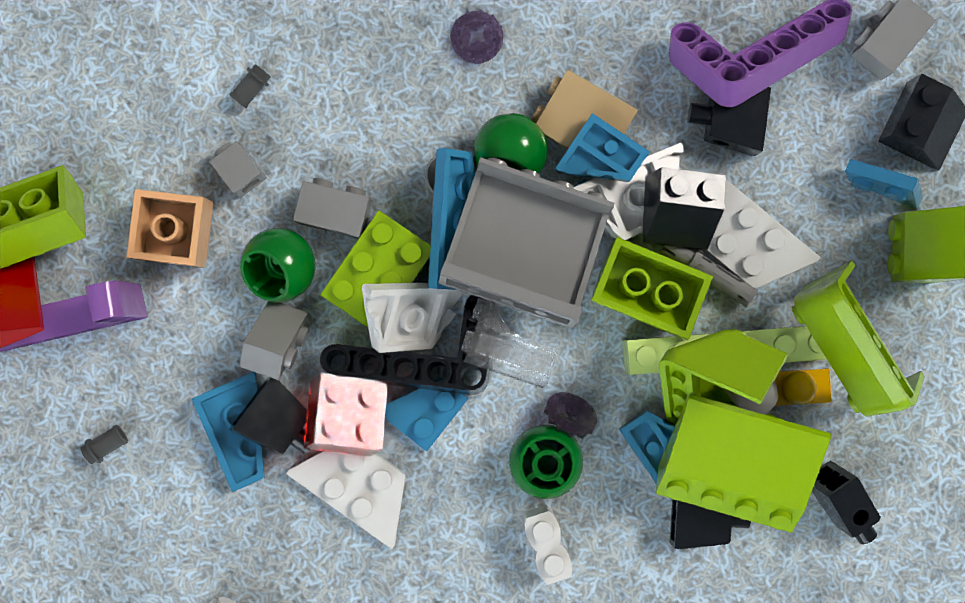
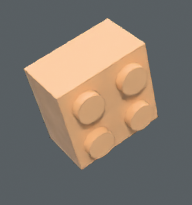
(170, 228)

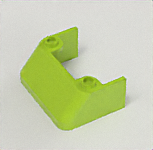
(854, 346)
(715, 364)

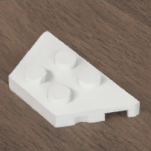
(627, 215)
(755, 243)
(407, 315)
(358, 487)

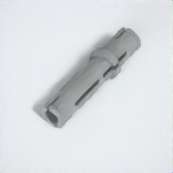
(722, 279)

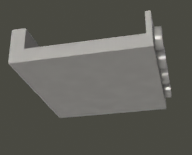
(526, 242)

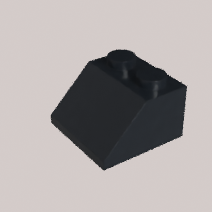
(924, 121)
(682, 207)

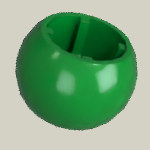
(512, 140)
(277, 265)
(525, 478)

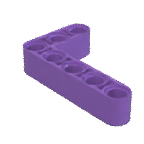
(738, 77)
(102, 307)

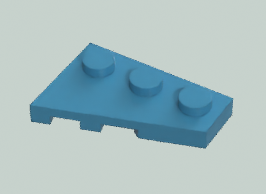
(218, 410)

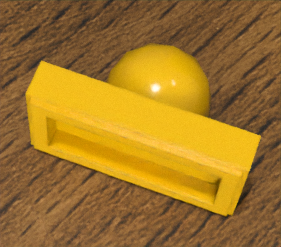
(803, 387)

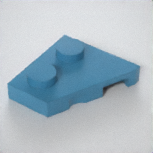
(602, 153)
(888, 183)
(424, 414)
(648, 439)

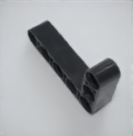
(422, 363)

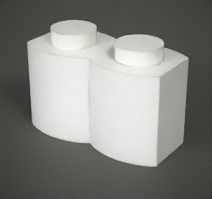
(545, 538)

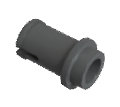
(250, 85)
(96, 449)

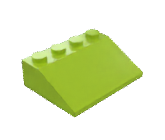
(741, 463)

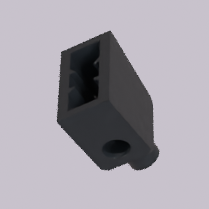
(736, 127)
(273, 419)
(846, 502)
(700, 527)

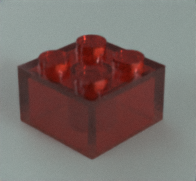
(345, 415)

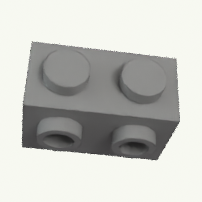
(892, 38)
(333, 208)
(274, 340)

